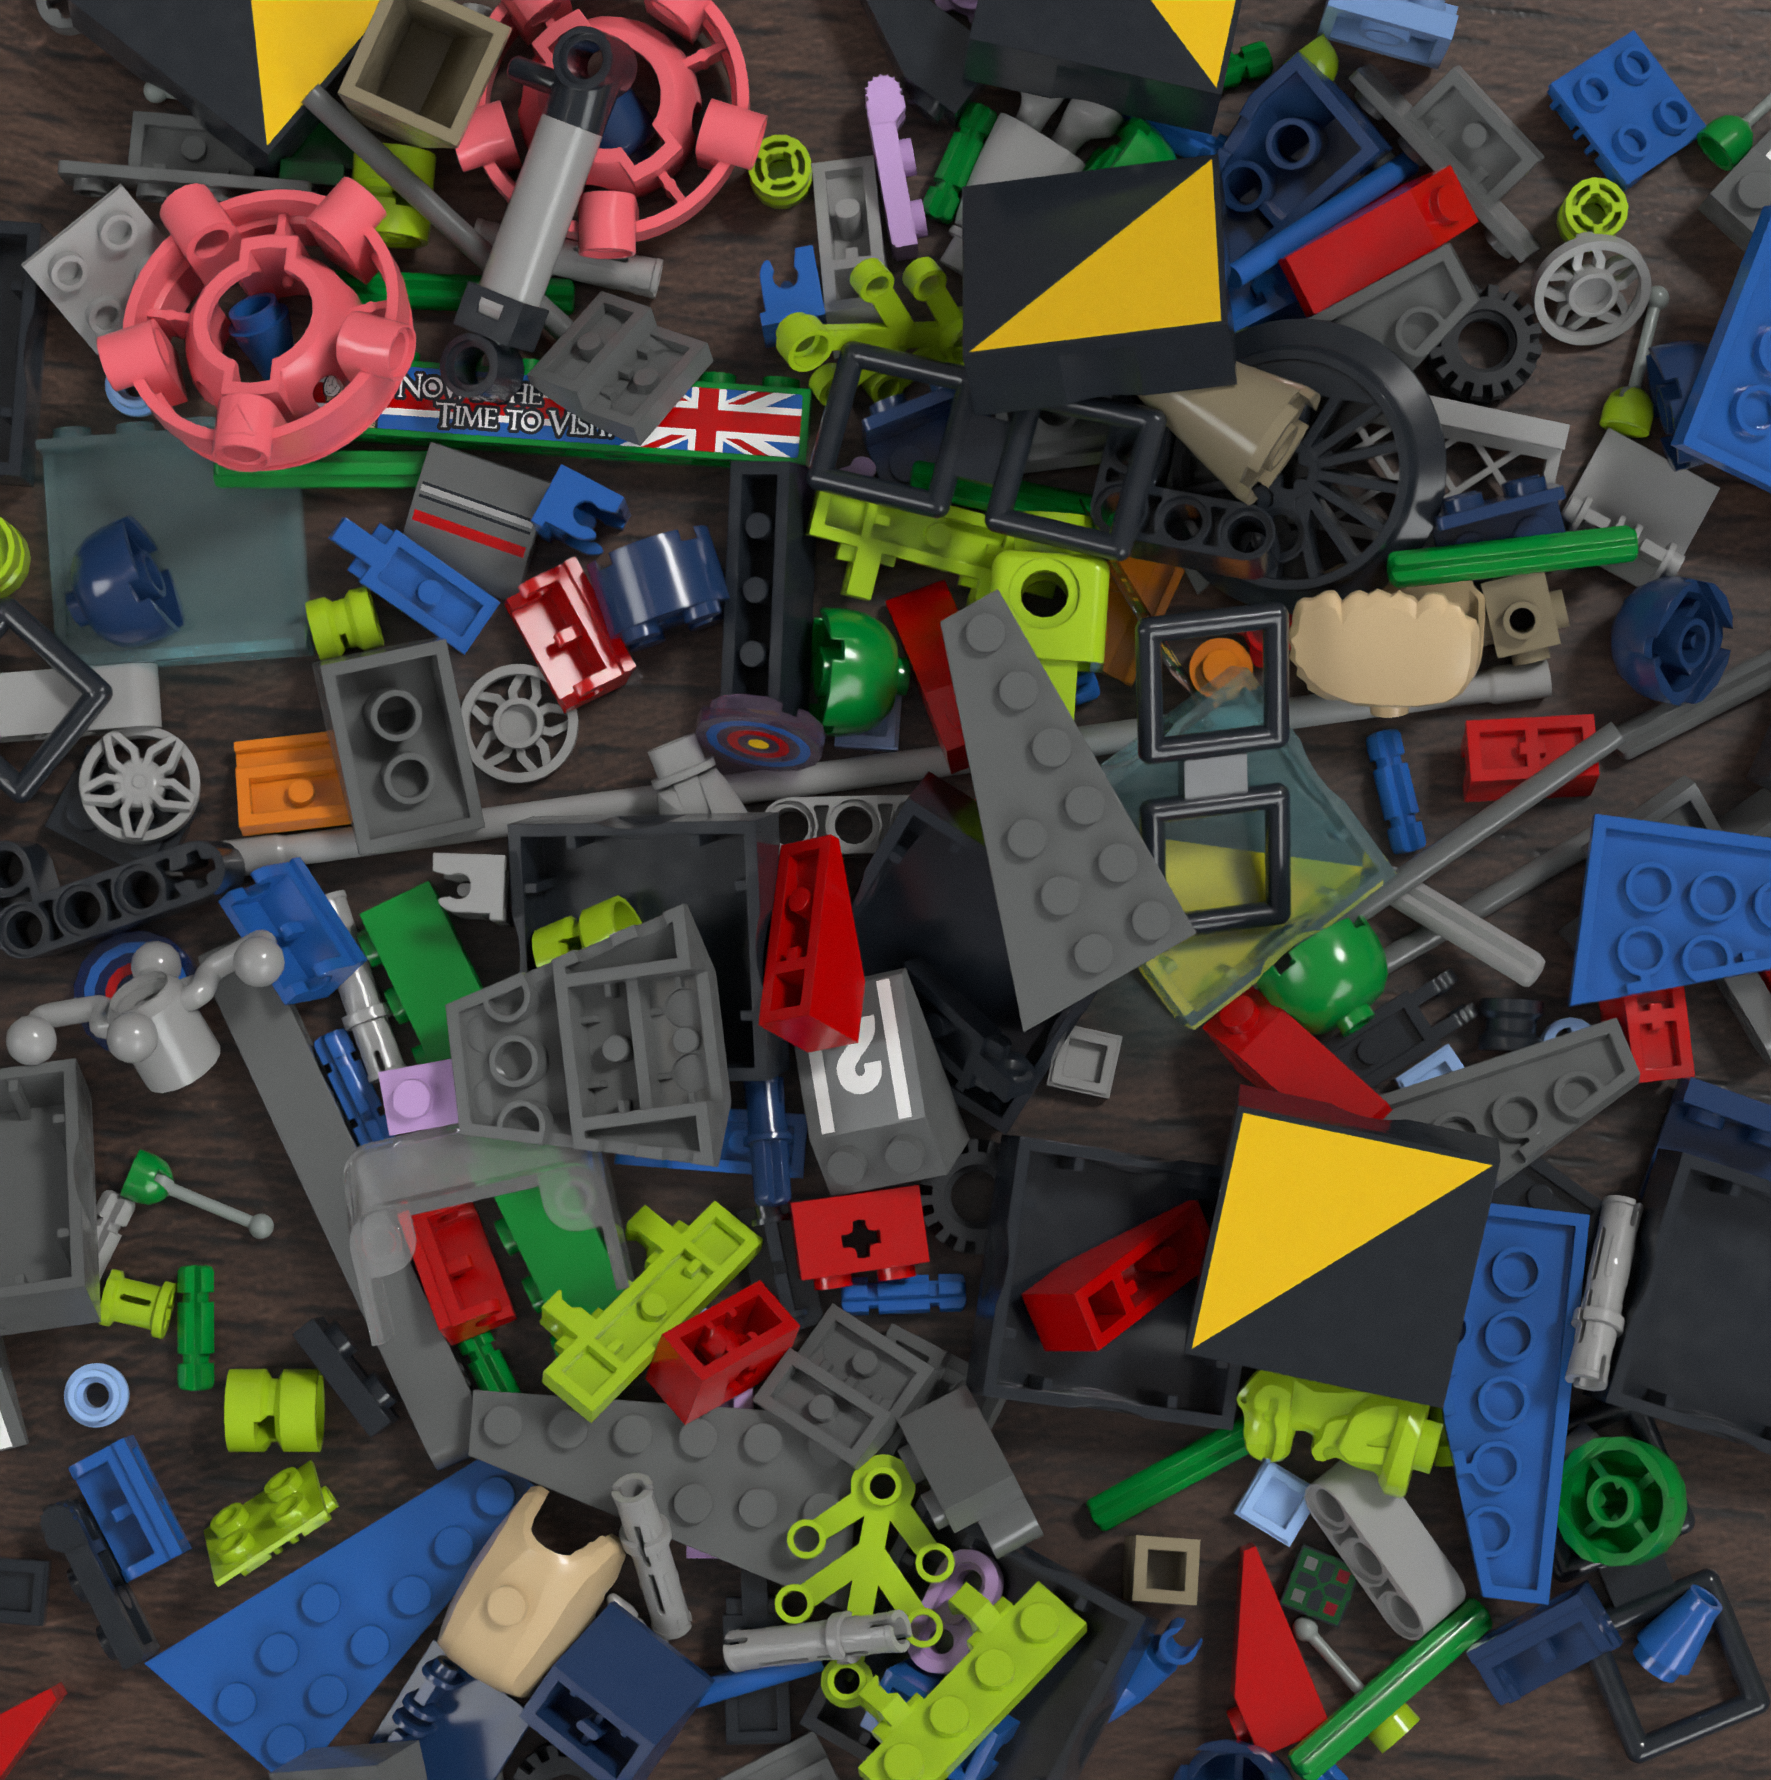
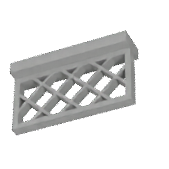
(1478, 427)

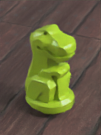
(1345, 1424)

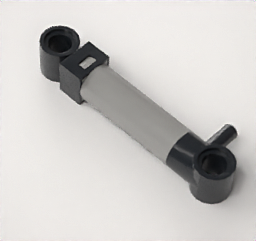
(507, 300)

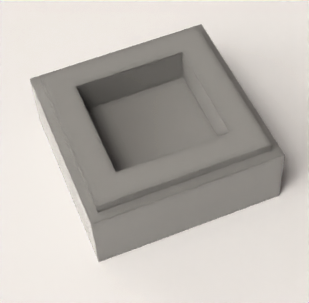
(1086, 1062)

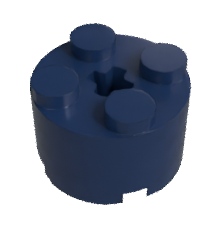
(660, 587)

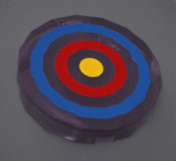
(758, 734)

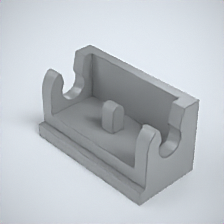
(489, 891)

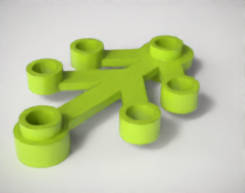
(808, 342)
(868, 1562)

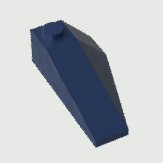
(1292, 152)

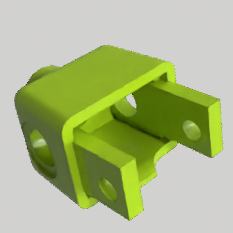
(1076, 634)

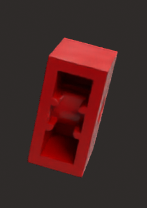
(891, 1212)
(721, 1352)

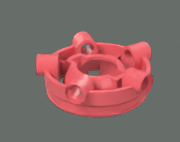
(727, 137)
(261, 246)

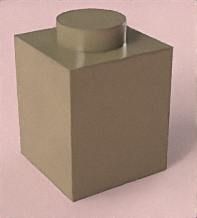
(1160, 1570)

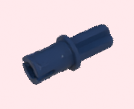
(768, 1141)

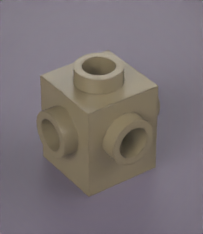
(1523, 591)

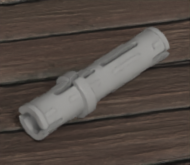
(632, 274)
(364, 1007)
(1599, 1317)
(647, 1537)
(837, 1638)

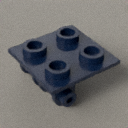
(459, 1721)

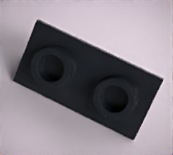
(777, 1263)

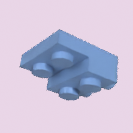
(1395, 28)

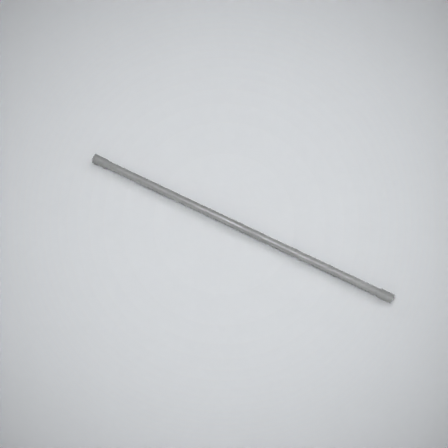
(1493, 685)

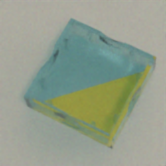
(1223, 856)

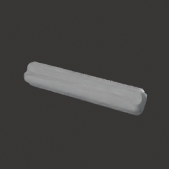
(1471, 934)

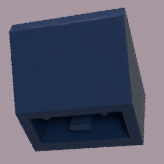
(616, 1697)

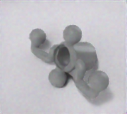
(155, 1014)

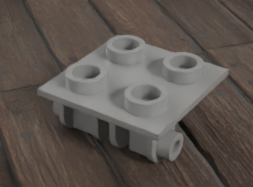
(96, 263)
(1641, 491)

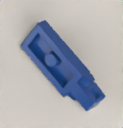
(416, 583)

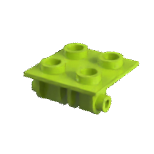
(246, 1534)

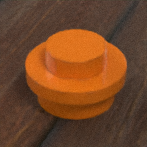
(1215, 657)

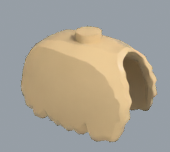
(1389, 645)
(525, 1602)

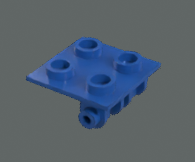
(1625, 110)

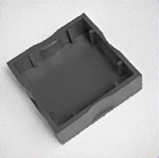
(47, 1199)

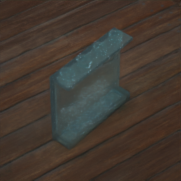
(228, 550)

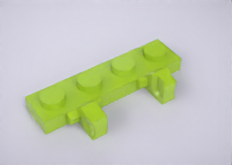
(879, 535)
(681, 1277)
(1007, 1658)

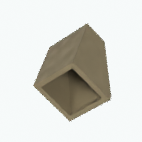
(422, 70)

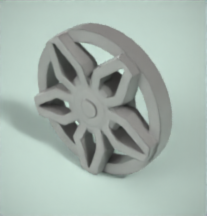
(1590, 289)
(517, 725)
(139, 785)

